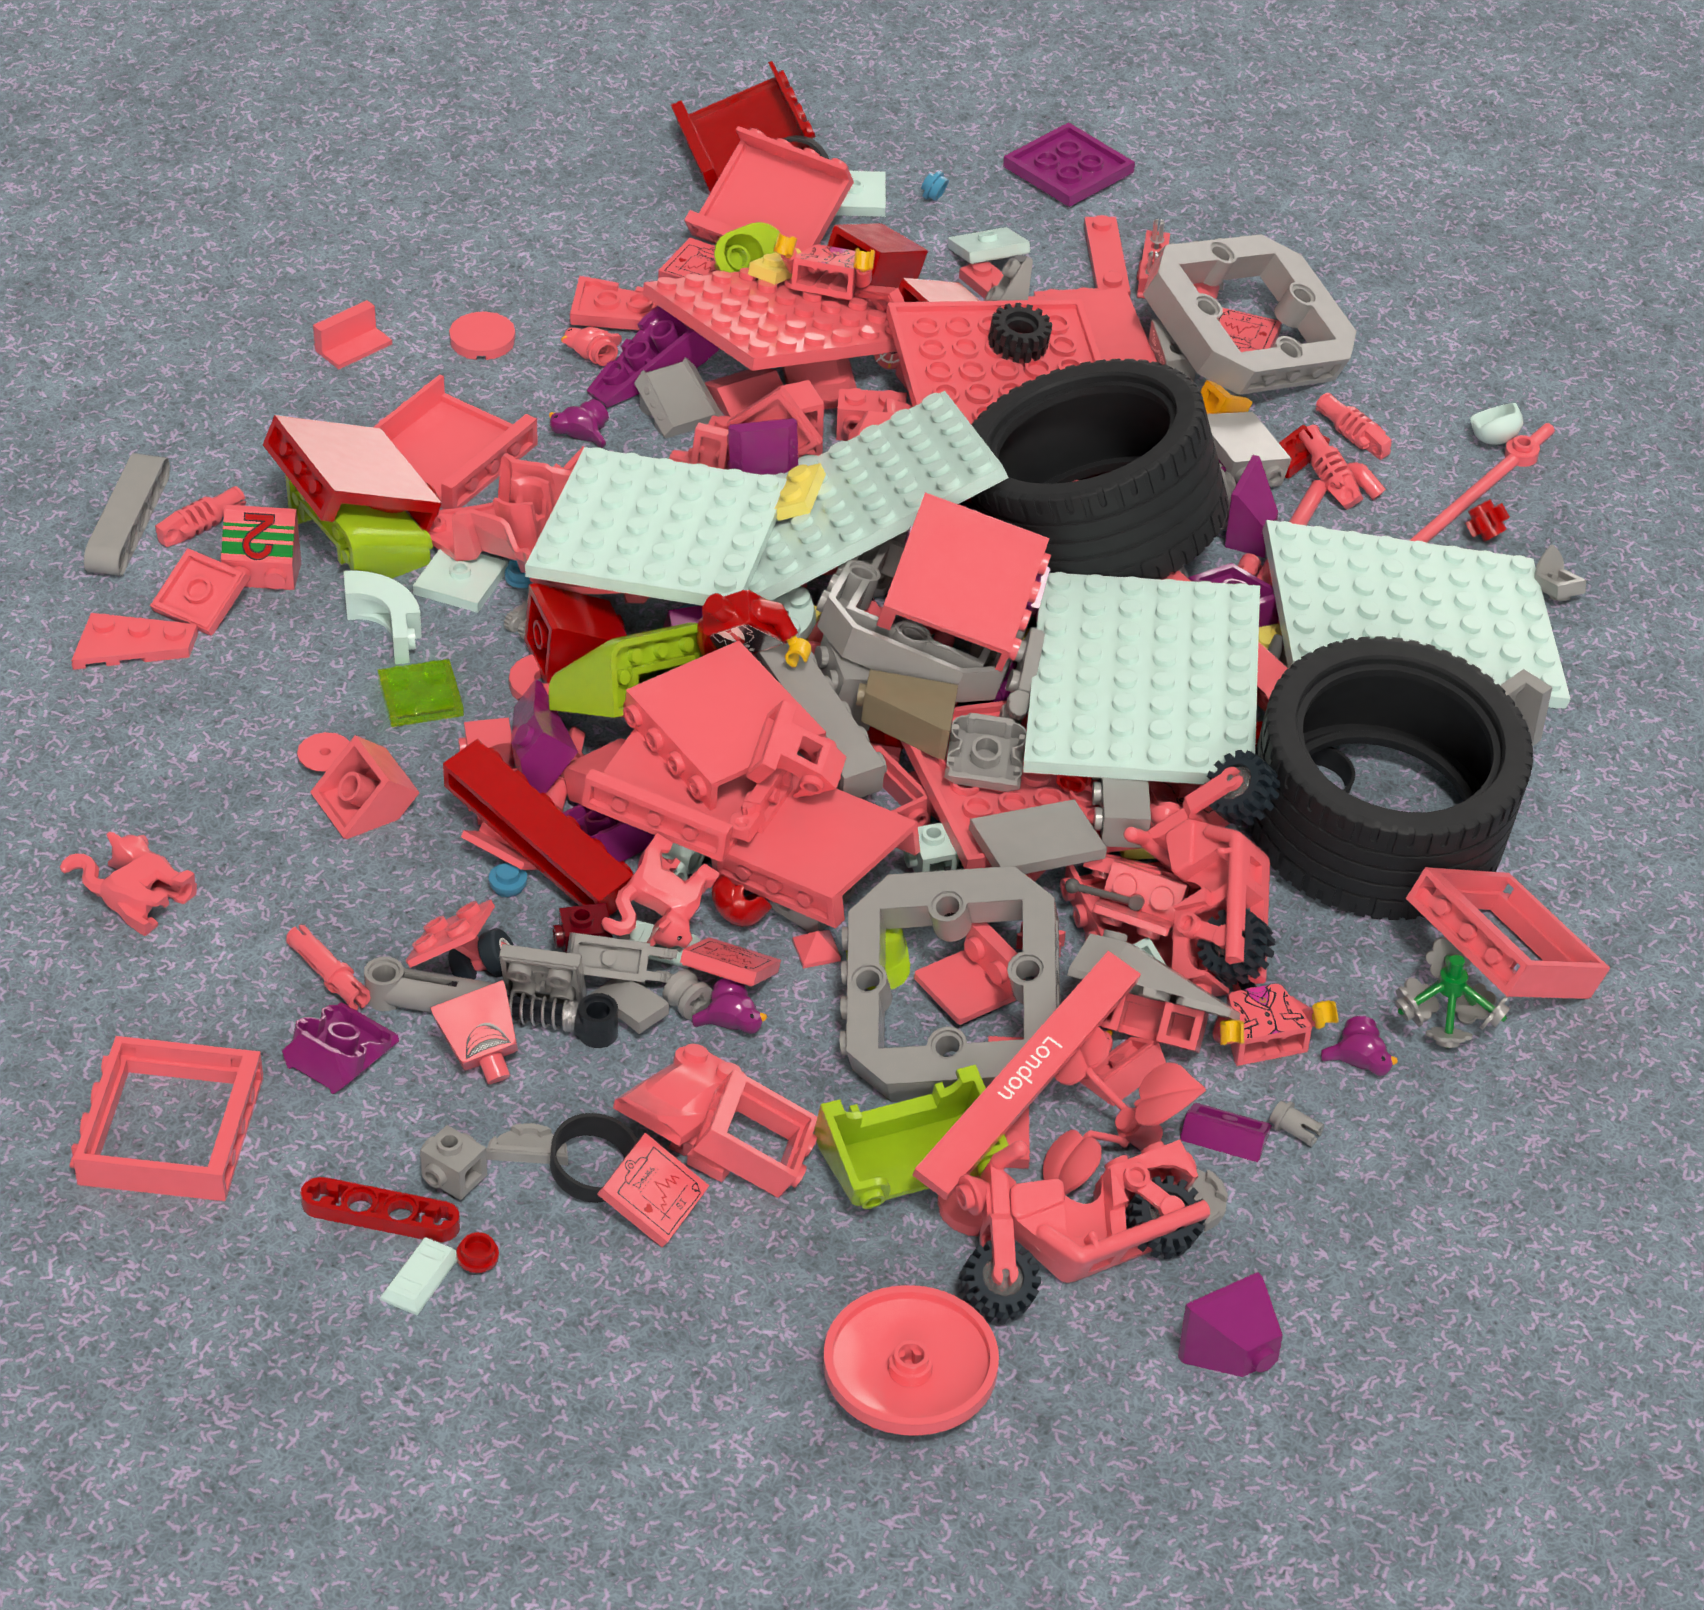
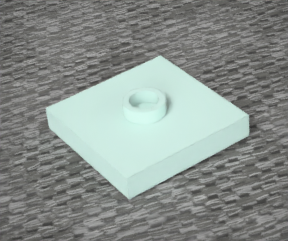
(865, 196)
(989, 245)
(460, 582)

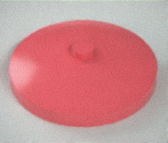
(911, 1360)

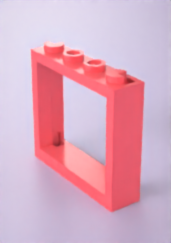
(1452, 905)
(170, 1060)

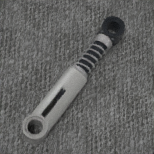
(393, 987)

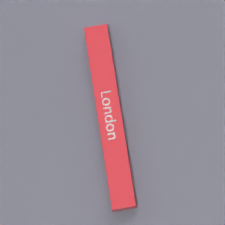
(1026, 1075)

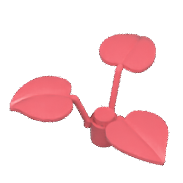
(1161, 1094)

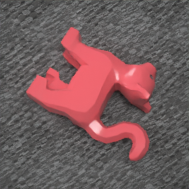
(139, 883)
(664, 892)

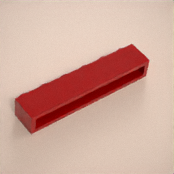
(535, 826)

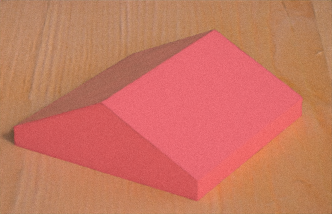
(742, 389)

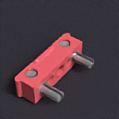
(1153, 244)

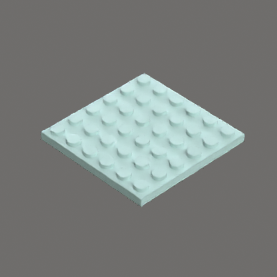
(656, 527)

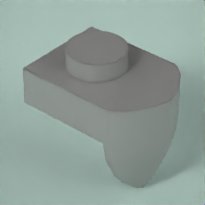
(1555, 579)

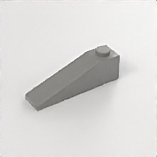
(1156, 978)

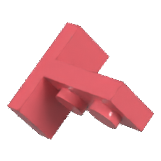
(711, 444)

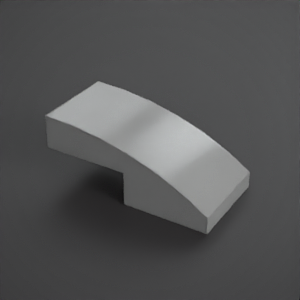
(636, 1003)

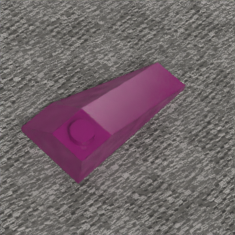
(656, 345)
(540, 739)

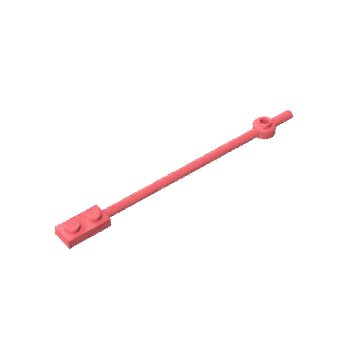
(1519, 451)

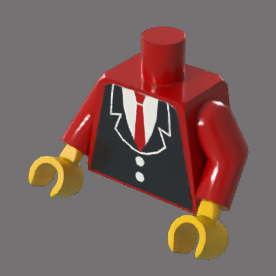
(752, 621)

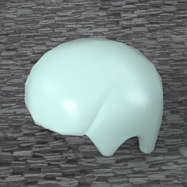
(1497, 424)

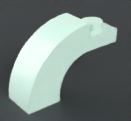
(386, 603)

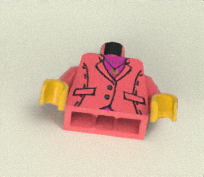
(826, 268)
(1270, 1023)

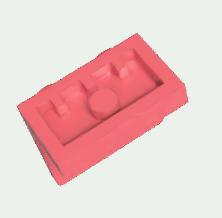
(1159, 895)
(972, 979)

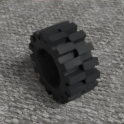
(1032, 336)

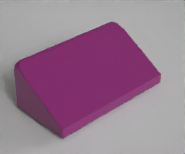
(1225, 1132)

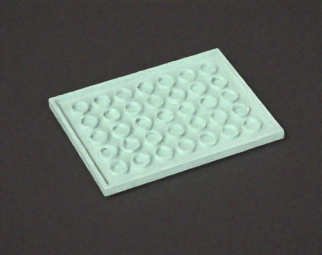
(876, 491)
(1451, 597)
(1143, 678)

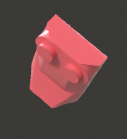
(825, 378)
(678, 1095)

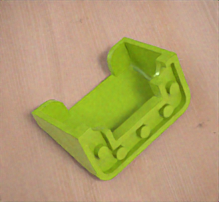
(369, 537)
(600, 678)
(881, 1147)

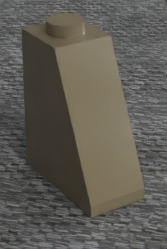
(909, 709)

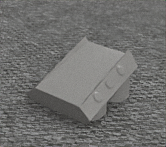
(676, 398)
(986, 752)

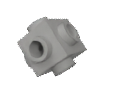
(453, 1162)

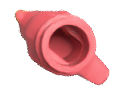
(593, 344)

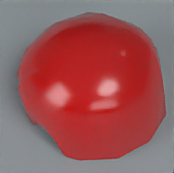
(734, 906)

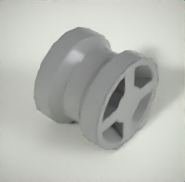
(687, 993)

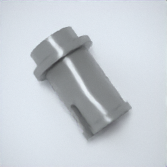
(1294, 1122)

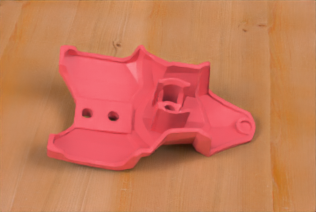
(510, 522)

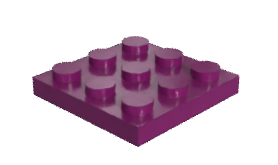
(1068, 164)

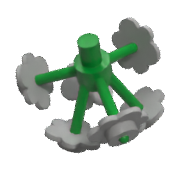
(1472, 1003)

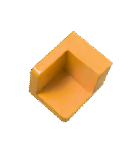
(1220, 401)

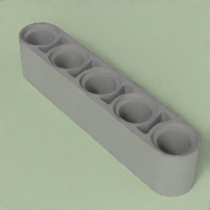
(126, 514)

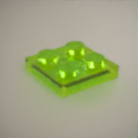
(420, 692)

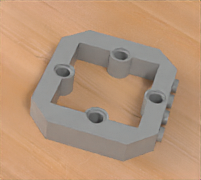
(1301, 304)
(907, 645)
(922, 901)

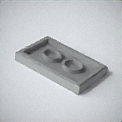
(1038, 837)

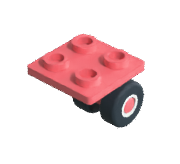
(460, 936)

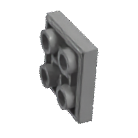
(543, 973)

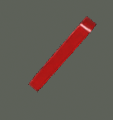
(382, 1204)

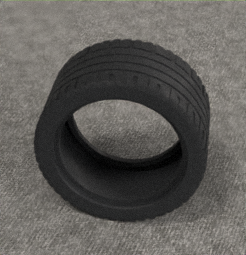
(1141, 461)
(1405, 701)

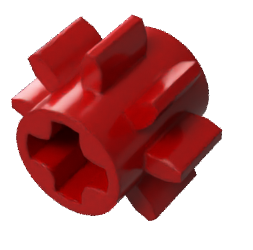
(1487, 520)

